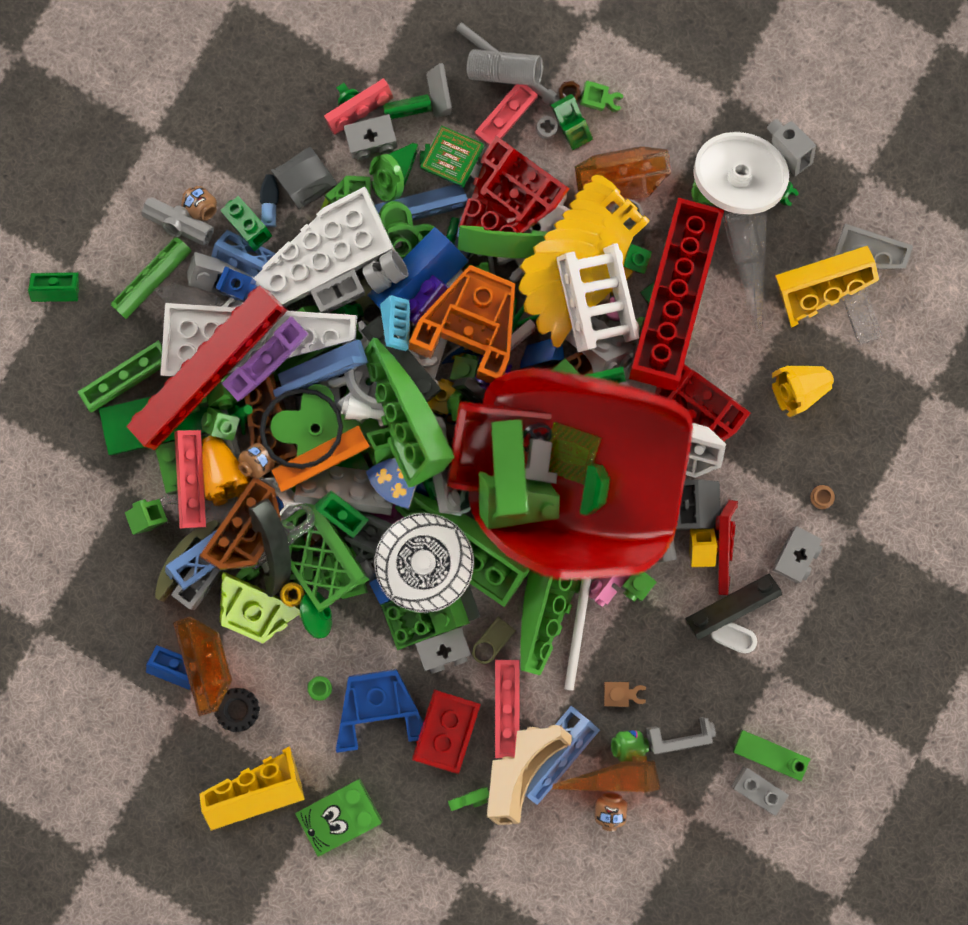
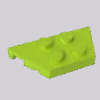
(251, 611)

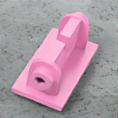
(602, 591)

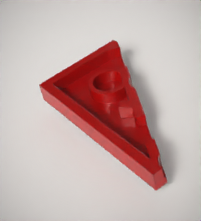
(725, 544)

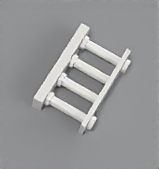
(576, 302)

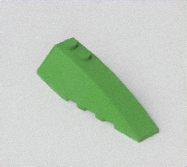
(414, 431)
(493, 570)
(543, 610)

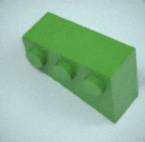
(541, 501)

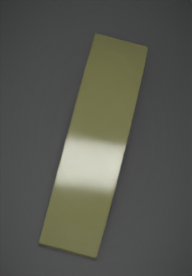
(165, 584)

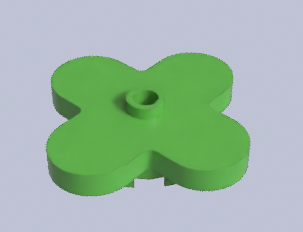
(399, 227)
(295, 426)

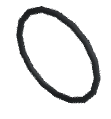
(281, 397)

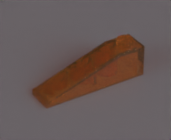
(627, 776)

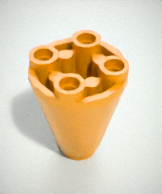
(221, 472)

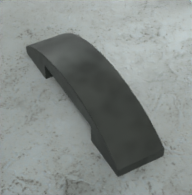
(276, 545)

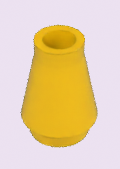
(286, 597)

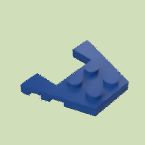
(376, 698)

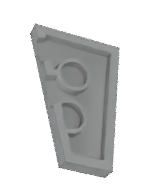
(885, 251)

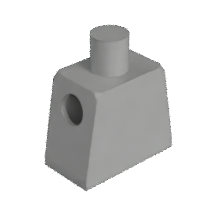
(793, 145)

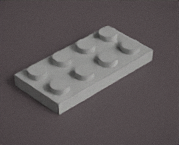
(348, 484)

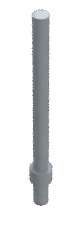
(548, 96)

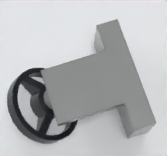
(539, 454)

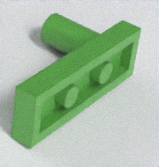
(771, 755)

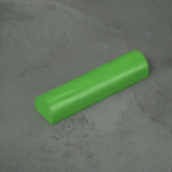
(151, 277)
(122, 377)

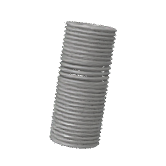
(507, 67)

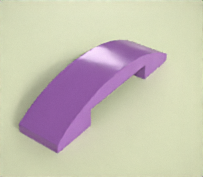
(266, 359)

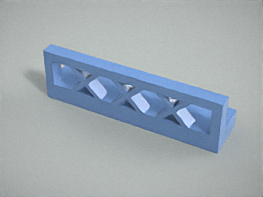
(433, 202)
(238, 256)
(322, 367)
(189, 559)
(557, 764)

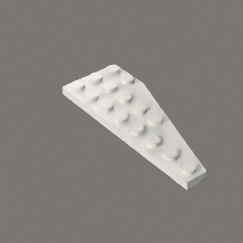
(334, 243)
(191, 325)

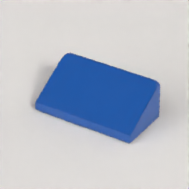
(541, 354)
(168, 666)

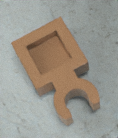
(618, 694)

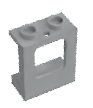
(658, 746)

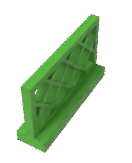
(342, 553)

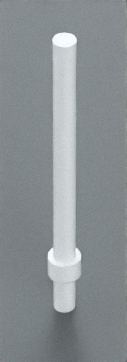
(577, 634)

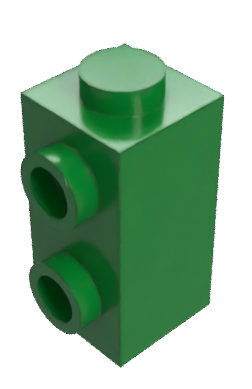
(246, 223)

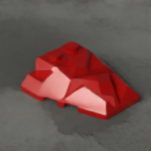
(510, 191)
(707, 404)

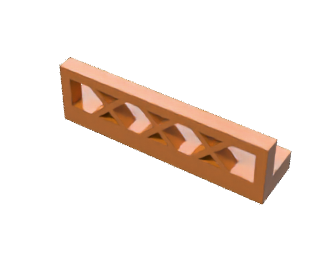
(351, 443)

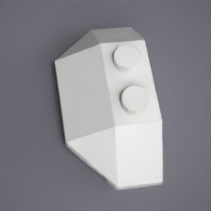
(705, 451)

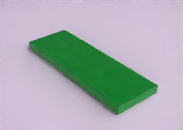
(121, 439)

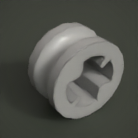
(553, 123)

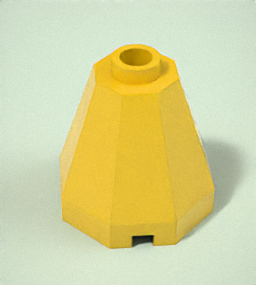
(800, 387)

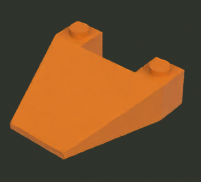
(474, 315)

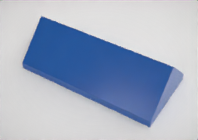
(432, 255)

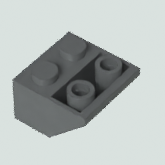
(699, 505)

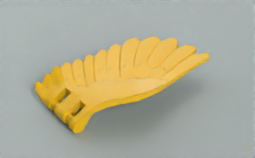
(586, 231)

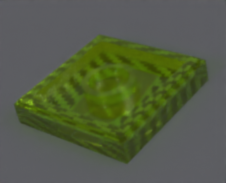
(572, 452)

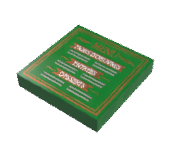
(452, 156)

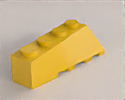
(825, 282)
(253, 791)

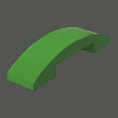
(498, 243)

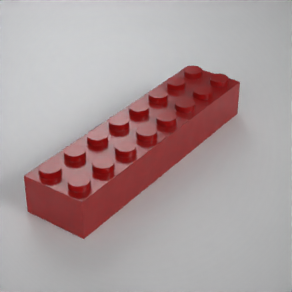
(676, 294)

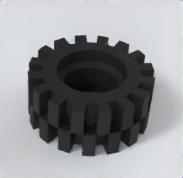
(250, 717)

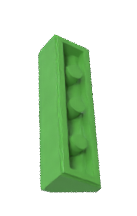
(509, 469)

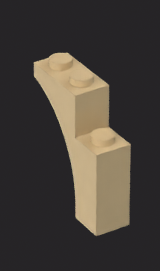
(513, 775)

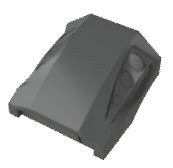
(304, 178)

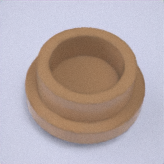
(822, 497)

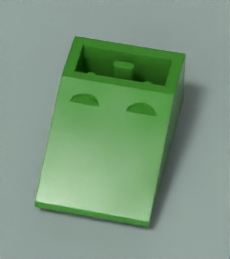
(413, 627)

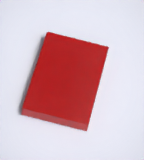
(446, 731)

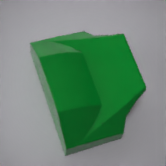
(595, 489)

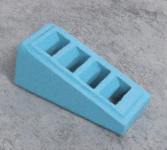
(398, 308)

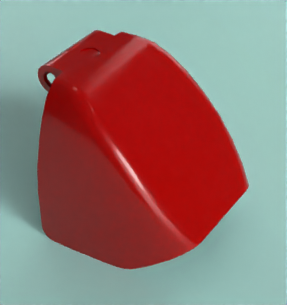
(640, 446)

